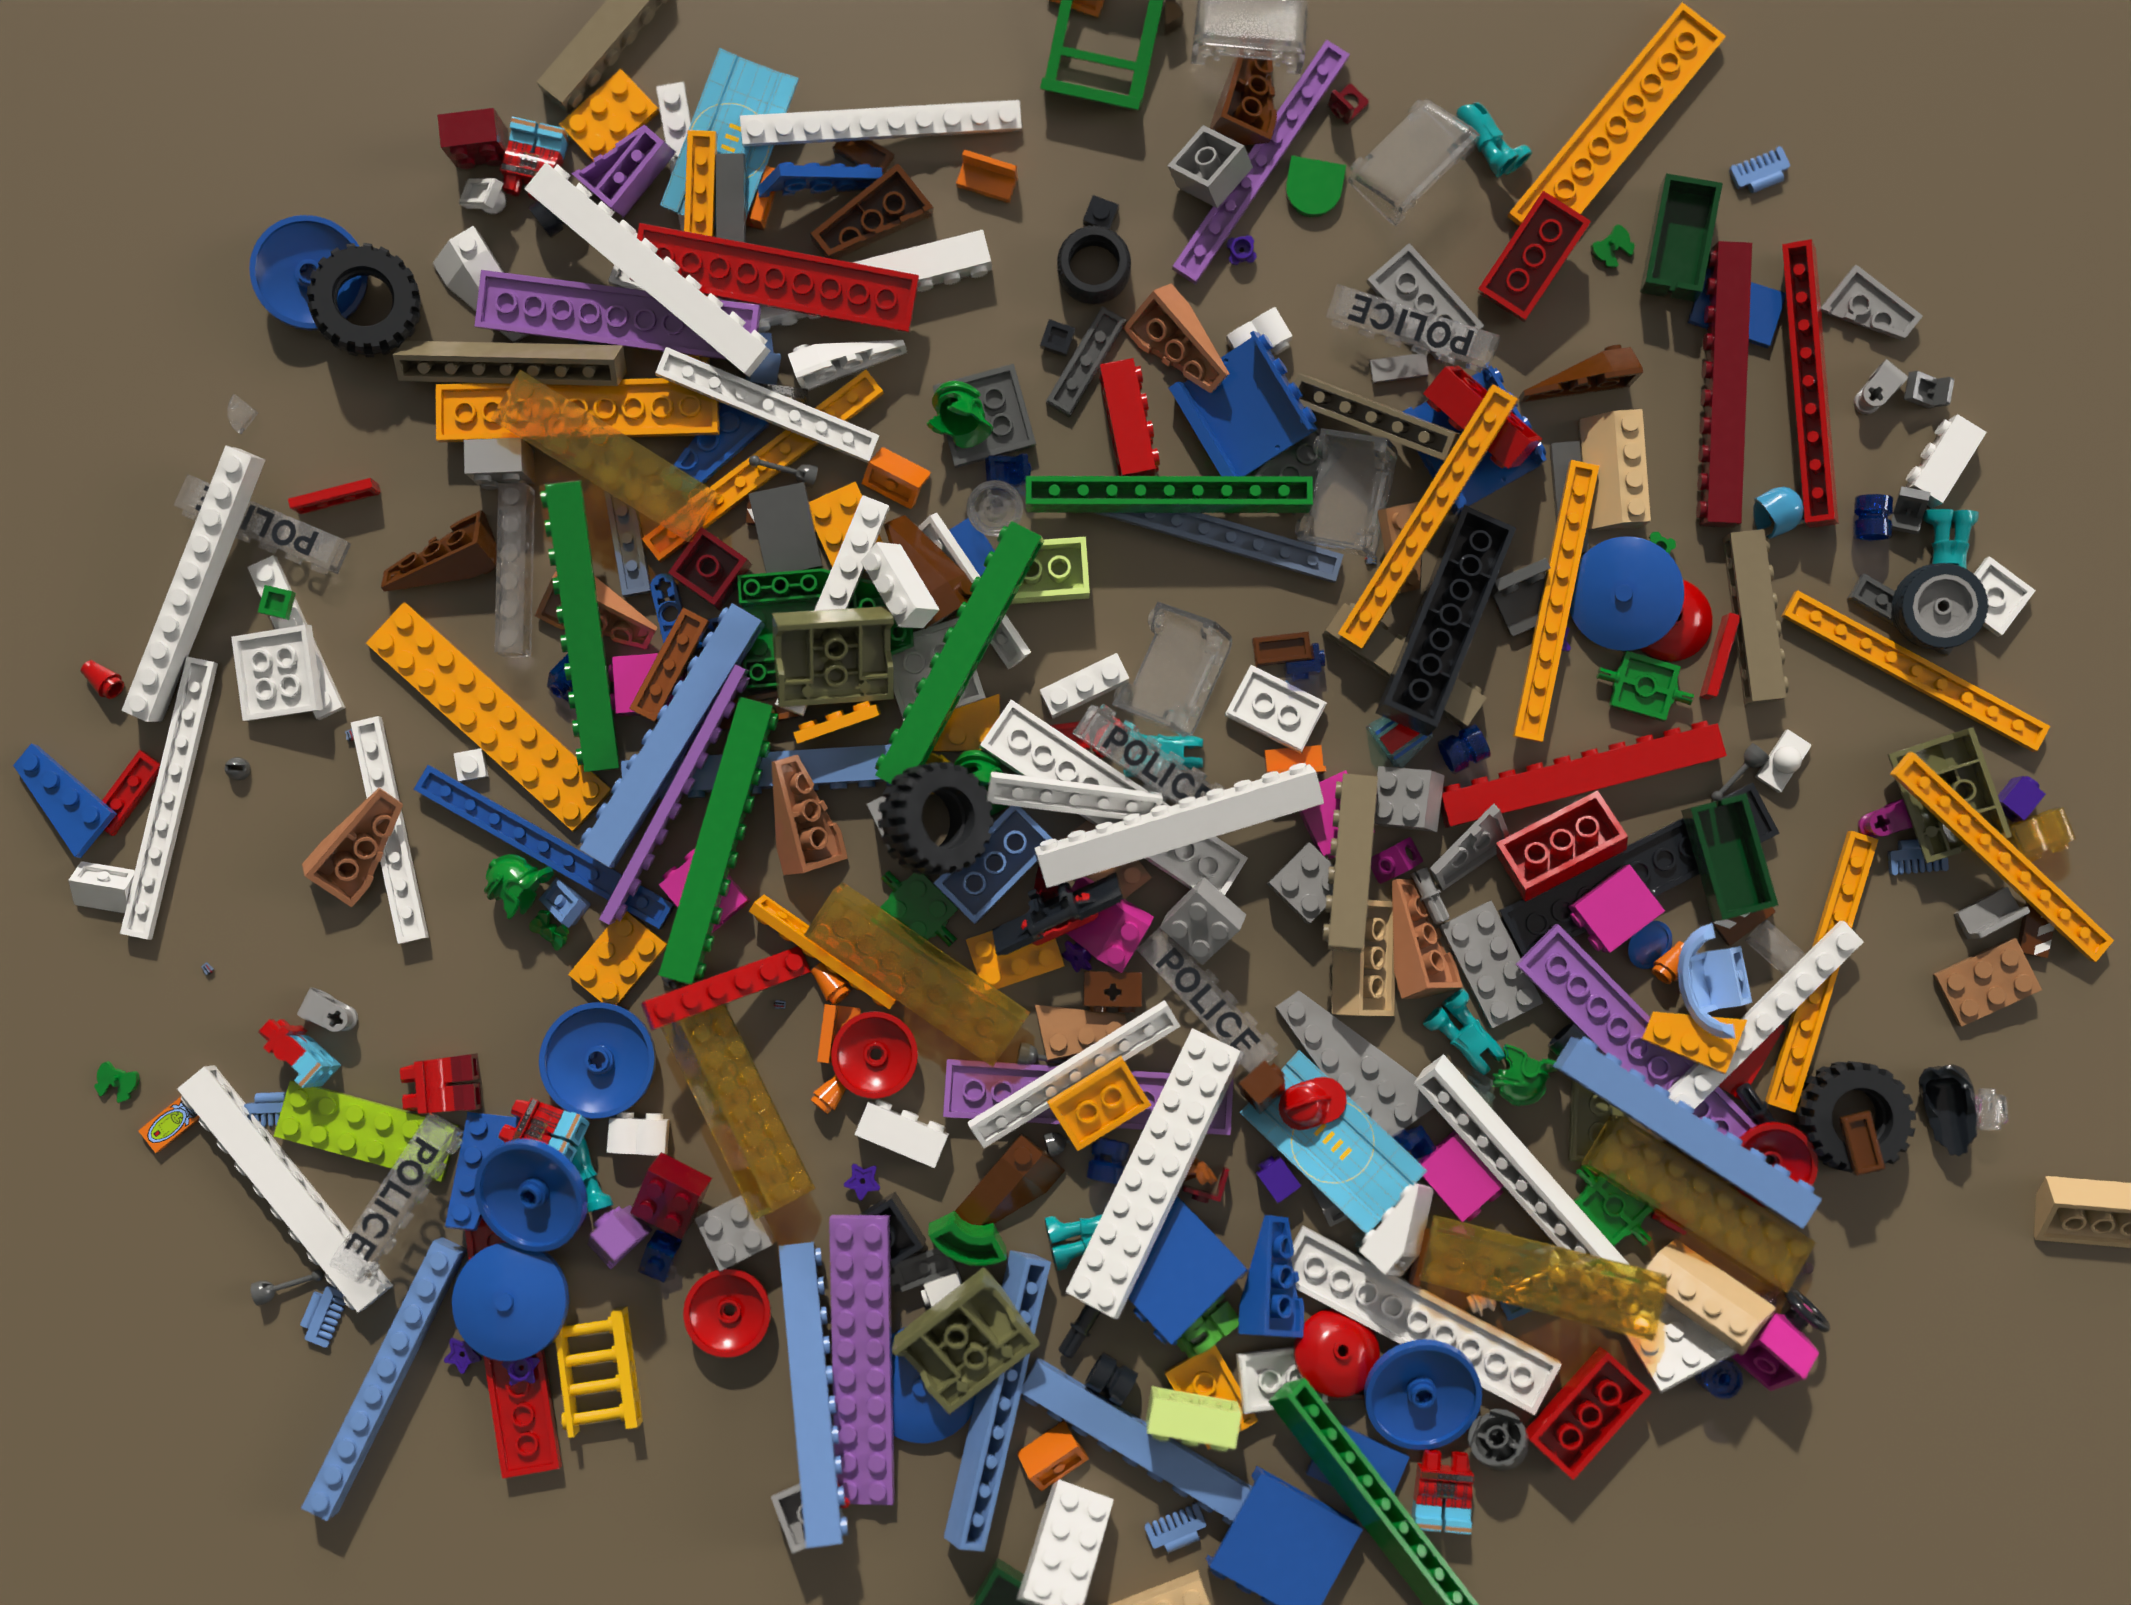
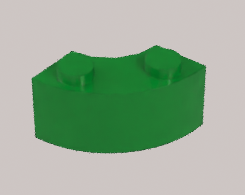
(966, 1241)

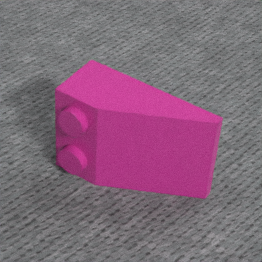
(1114, 932)

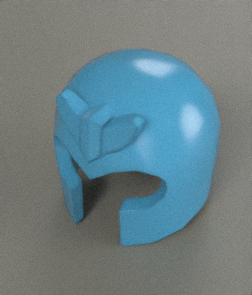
(1784, 508)

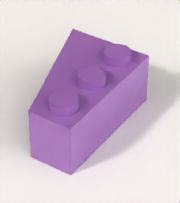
(626, 170)
(617, 1235)

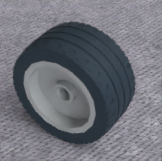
(1961, 600)

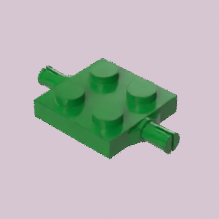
(1645, 686)
(920, 906)
(1611, 1209)

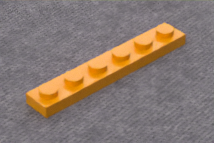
(793, 929)

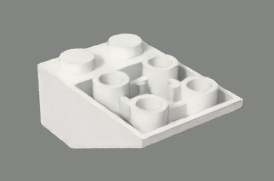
(1401, 1234)

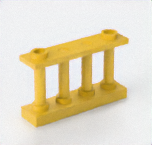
(624, 1382)

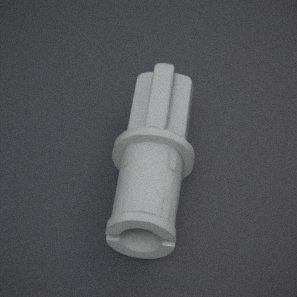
(1430, 895)

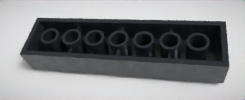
(1446, 621)

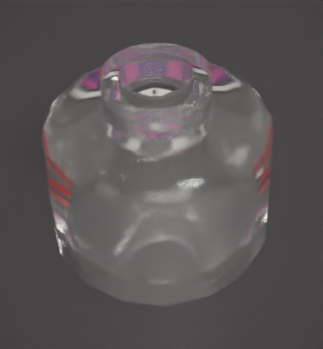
(1991, 1109)

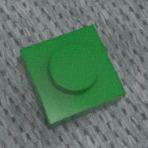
(276, 602)

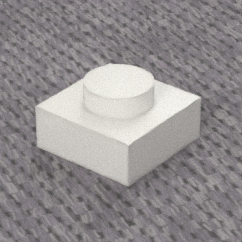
(471, 765)

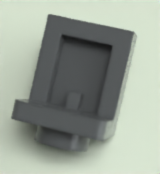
(1928, 390)
(1909, 510)

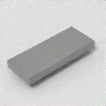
(1398, 368)

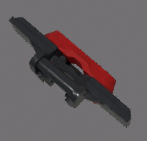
(1058, 915)

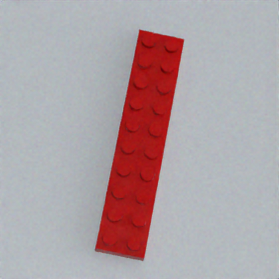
(789, 279)
(522, 1411)

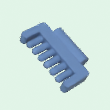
(1762, 177)
(1908, 851)
(264, 1104)
(317, 1314)
(1180, 1535)

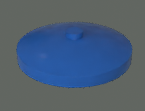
(285, 261)
(1627, 593)
(597, 1060)
(530, 1195)
(510, 1302)
(1422, 1394)
(916, 1412)

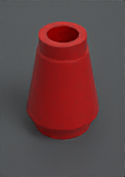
(103, 680)

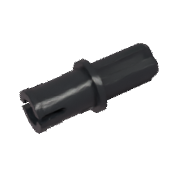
(1756, 1108)
(1079, 1331)

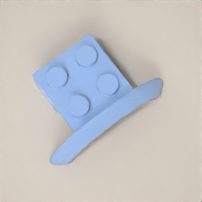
(1712, 981)

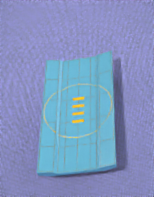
(733, 90)
(1344, 1158)

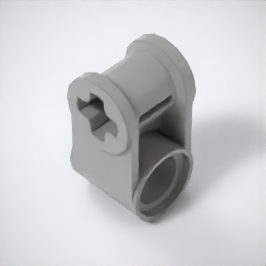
(1880, 387)
(324, 1010)

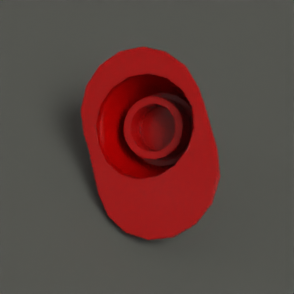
(1312, 1103)

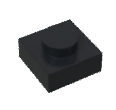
(1100, 212)
(1057, 338)

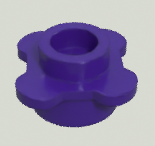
(1241, 242)

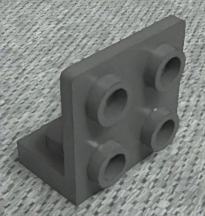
(1520, 596)

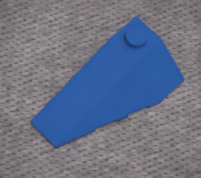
(1270, 1293)

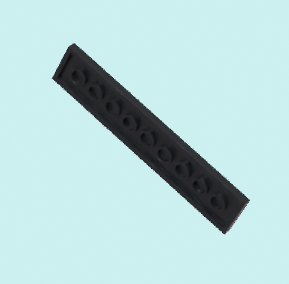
(1658, 859)

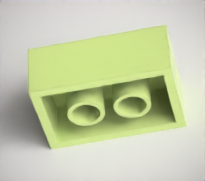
(1057, 573)
(1193, 1418)

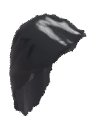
(1950, 1106)

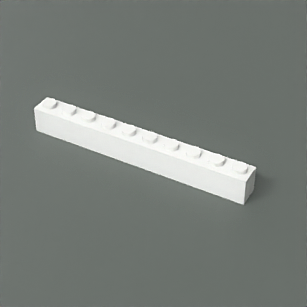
(933, 262)
(647, 269)
(193, 584)
(1179, 824)
(1511, 1161)
(277, 1180)

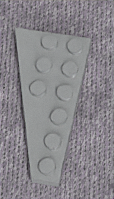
(1365, 1072)

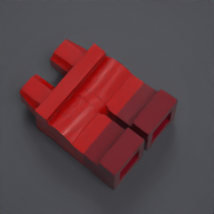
(433, 1087)

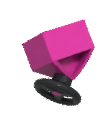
(1781, 1349)

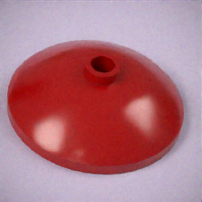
(1689, 632)
(853, 1057)
(1788, 1149)
(713, 1327)
(1318, 1356)

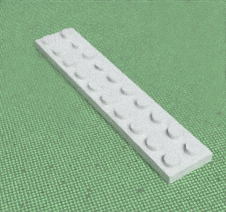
(1041, 751)
(1154, 1173)
(1411, 1313)

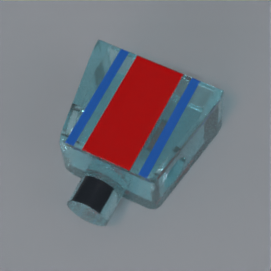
(1397, 741)

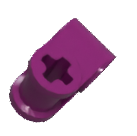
(1890, 819)

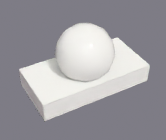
(483, 194)
(1783, 761)

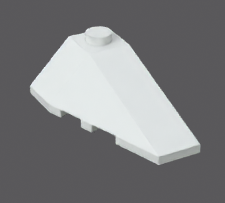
(461, 268)
(831, 361)

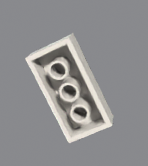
(1065, 1546)

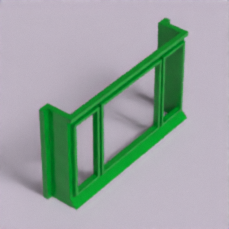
(1140, 67)

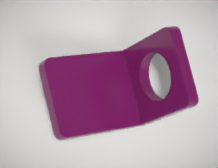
(1395, 861)

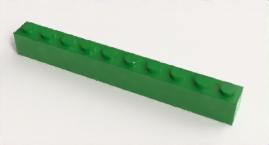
(1169, 494)
(582, 625)
(962, 651)
(718, 841)
(1368, 1495)

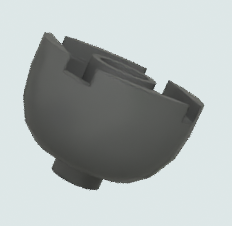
(1499, 1440)

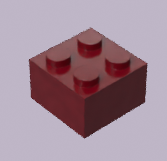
(473, 137)
(709, 568)
(670, 1195)

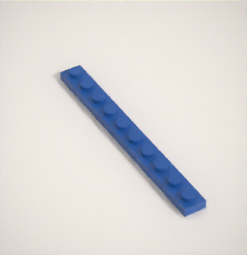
(538, 843)

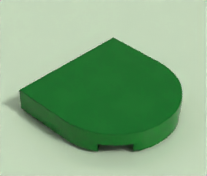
(1314, 185)

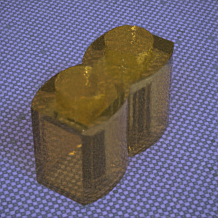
(2042, 832)

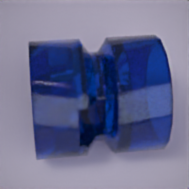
(1873, 517)
(1463, 749)
(1106, 1170)
(1721, 1380)

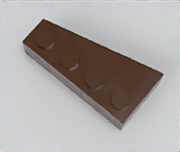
(875, 213)

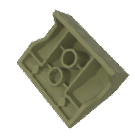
(833, 656)
(1963, 767)
(966, 1340)

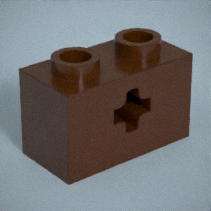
(1128, 982)
(1263, 1086)

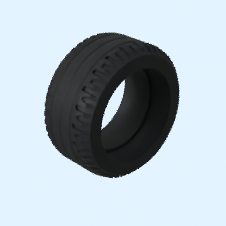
(1093, 237)

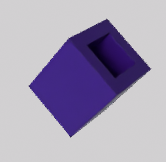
(2020, 798)
(1277, 1178)

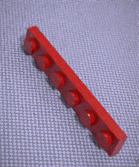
(725, 988)

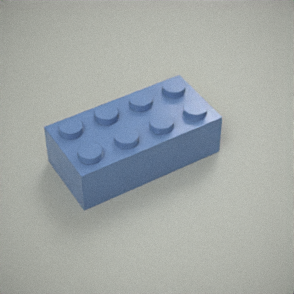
(1000, 867)

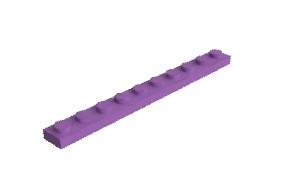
(1263, 158)
(670, 804)

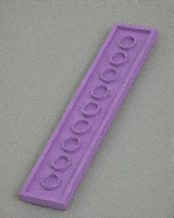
(592, 314)
(1615, 1021)
(977, 1086)
(862, 1356)

